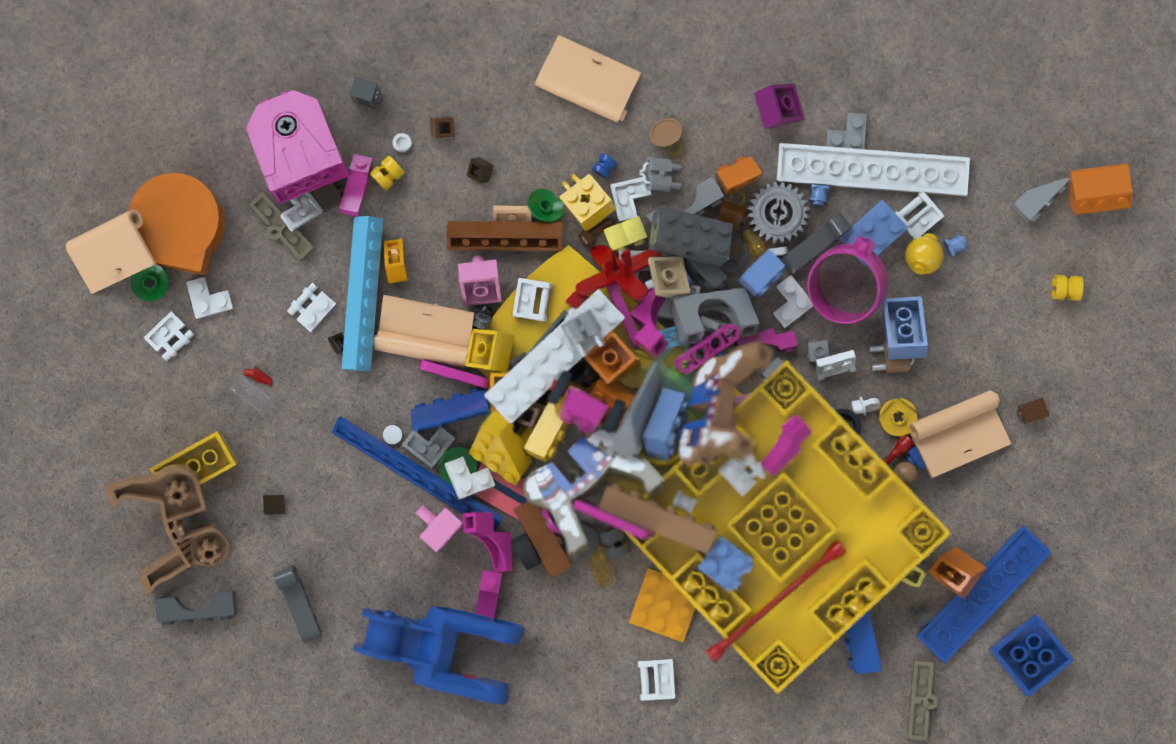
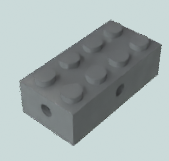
(690, 236)

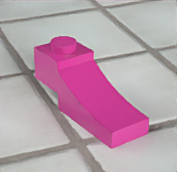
(356, 185)
(783, 341)
(787, 446)
(488, 593)

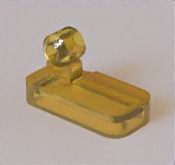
(600, 567)

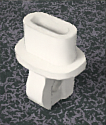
(861, 407)

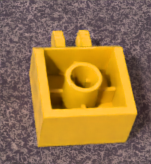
(586, 201)

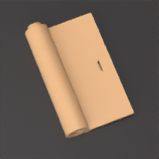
(588, 79)
(108, 248)
(424, 331)
(950, 433)

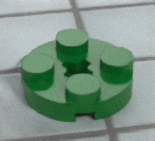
(455, 453)

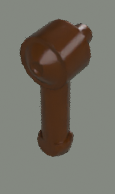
(588, 237)

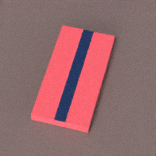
(504, 494)

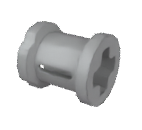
(684, 502)

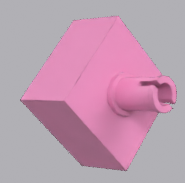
(479, 282)
(439, 528)

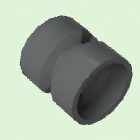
(612, 536)

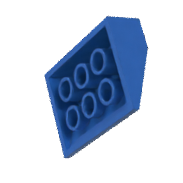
(449, 411)

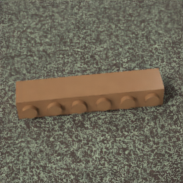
(657, 518)

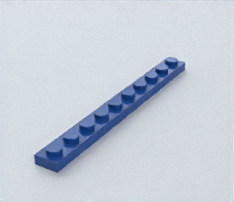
(408, 469)

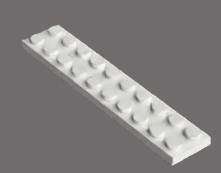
(873, 169)

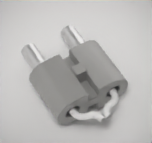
(658, 174)
(581, 328)

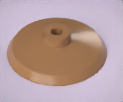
(665, 132)

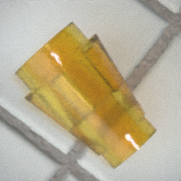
(754, 244)

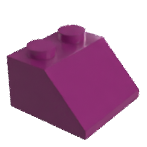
(779, 105)

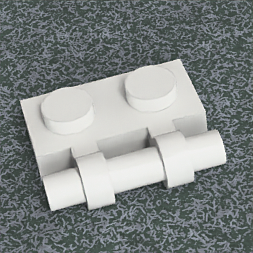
(316, 311)
(164, 332)
(738, 477)

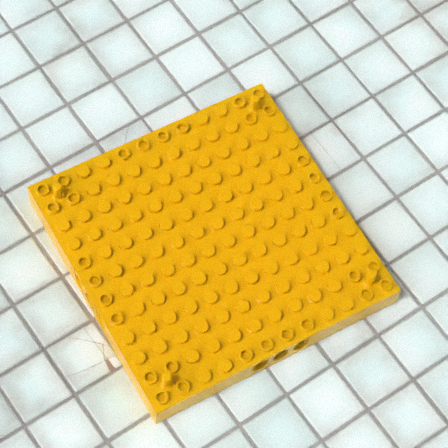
(787, 524)

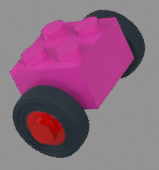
(582, 408)

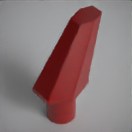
(258, 376)

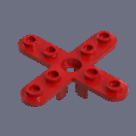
(623, 278)

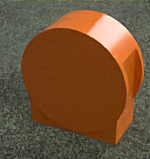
(179, 221)

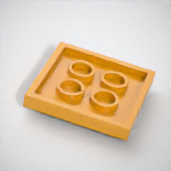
(662, 607)

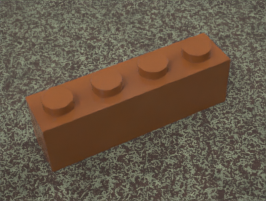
(543, 539)

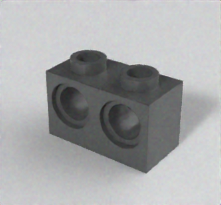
(365, 92)

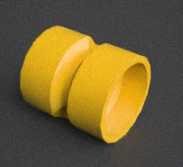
(394, 171)
(1067, 287)

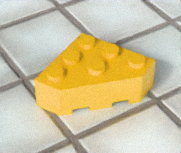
(501, 449)

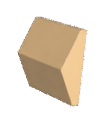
(669, 276)

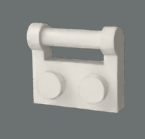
(924, 219)
(526, 298)
(835, 365)
(663, 679)

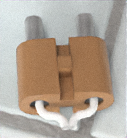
(890, 366)

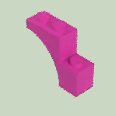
(645, 316)
(497, 543)

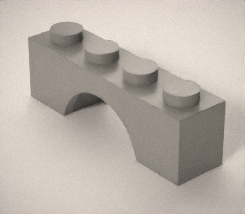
(707, 195)

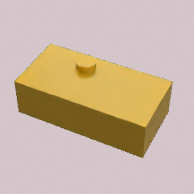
(207, 457)

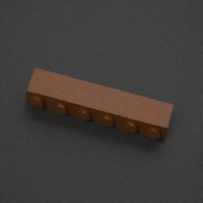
(504, 236)

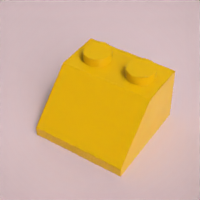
(489, 350)

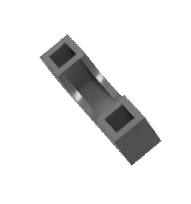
(171, 609)

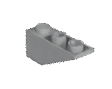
(1033, 200)

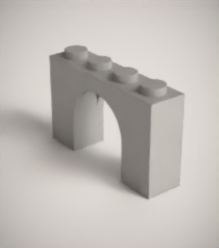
(732, 303)

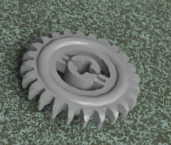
(776, 231)

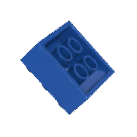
(1030, 655)

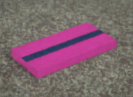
(592, 509)

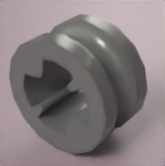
(482, 321)

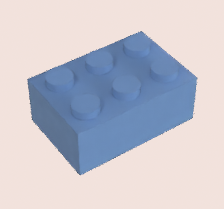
(879, 225)
(761, 273)
(904, 328)
(666, 425)

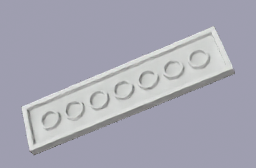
(547, 361)

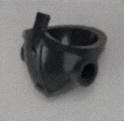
(584, 373)

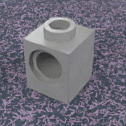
(817, 350)

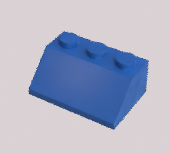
(862, 646)

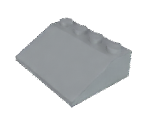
(638, 416)

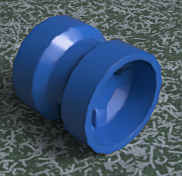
(604, 165)

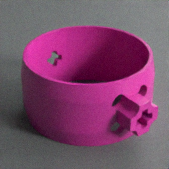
(863, 249)

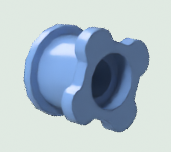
(819, 194)
(955, 245)

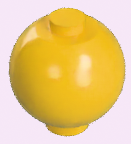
(924, 254)

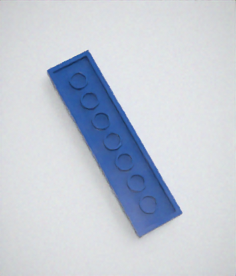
(1003, 575)

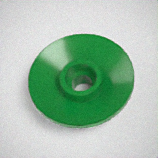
(545, 199)
(140, 286)

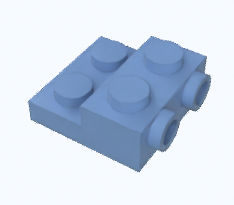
(726, 564)

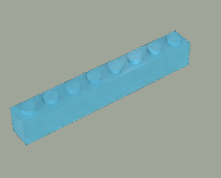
(362, 293)

